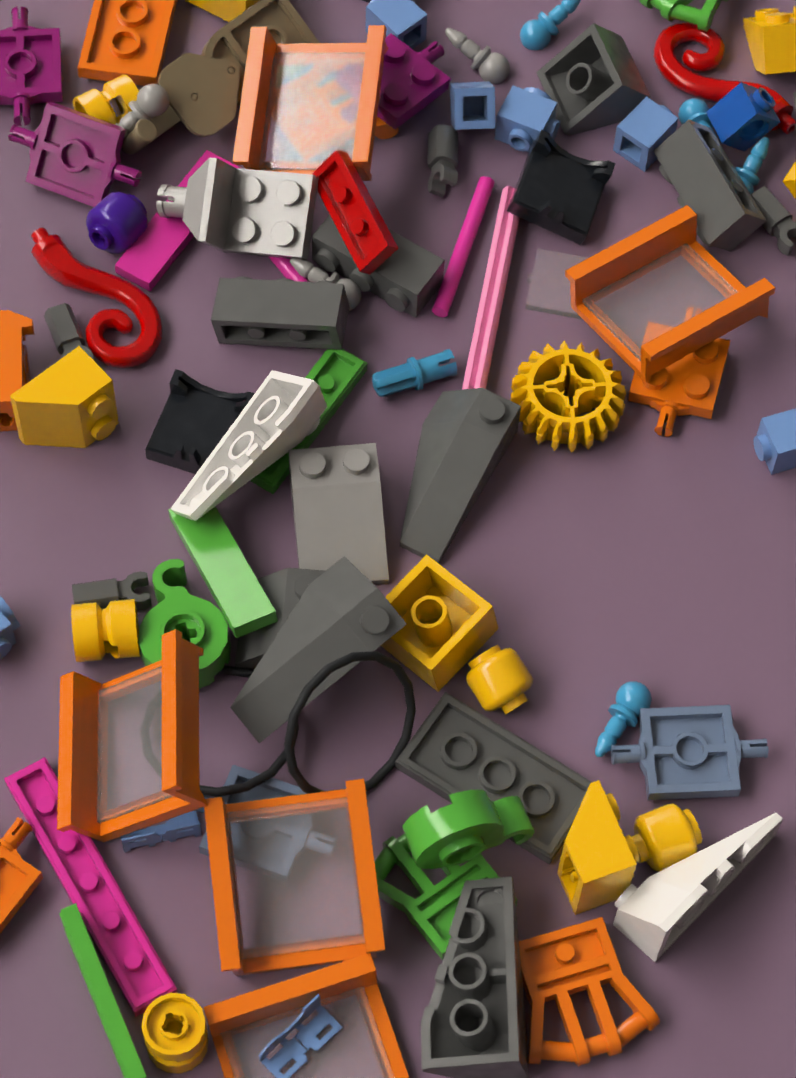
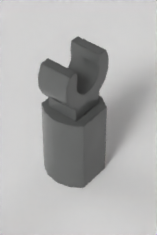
(442, 158)
(779, 220)
(65, 329)
(113, 590)

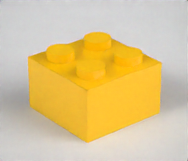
(442, 620)

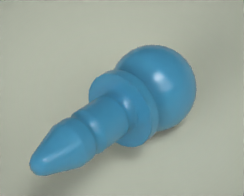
(537, 32)
(695, 110)
(753, 164)
(629, 701)

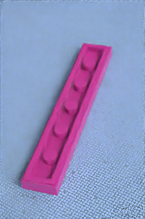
(92, 889)

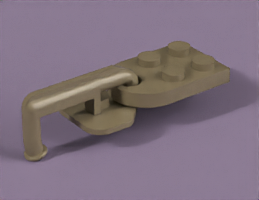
(210, 85)

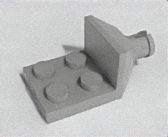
(245, 209)

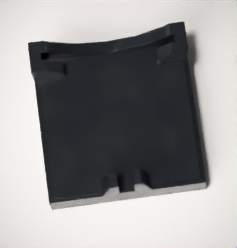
(559, 189)
(192, 423)

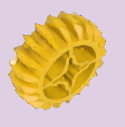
(587, 382)

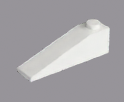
(268, 427)
(680, 893)

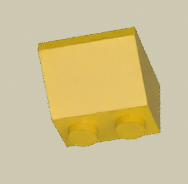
(66, 404)

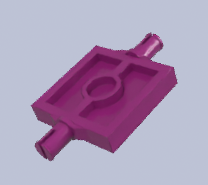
(29, 66)
(409, 81)
(75, 154)

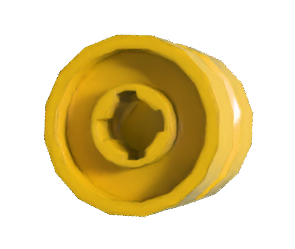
(96, 103)
(105, 630)
(175, 1033)

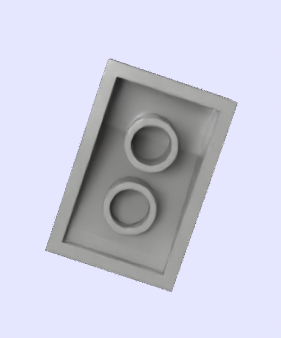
(339, 508)

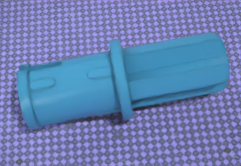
(414, 373)

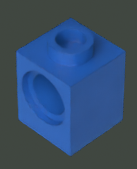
(743, 116)

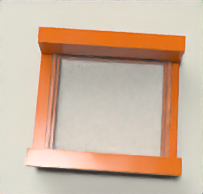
(309, 103)
(662, 295)
(130, 745)
(294, 880)
(348, 993)

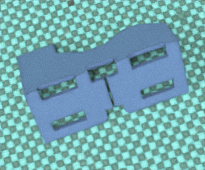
(174, 828)
(306, 1036)

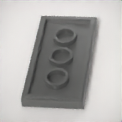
(468, 751)

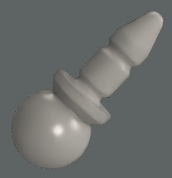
(491, 66)
(151, 102)
(315, 274)

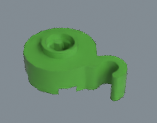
(193, 616)
(465, 828)

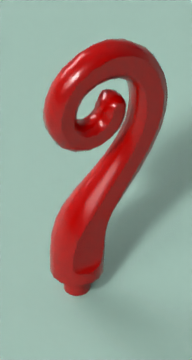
(702, 86)
(67, 270)

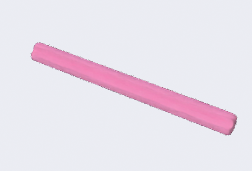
(492, 295)

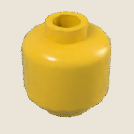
(499, 679)
(666, 836)

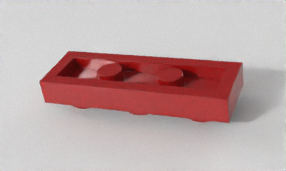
(354, 212)

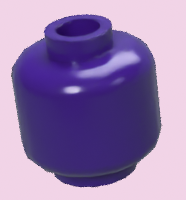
(116, 222)

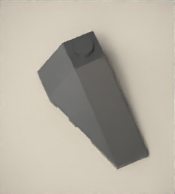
(453, 463)
(332, 618)
(478, 999)

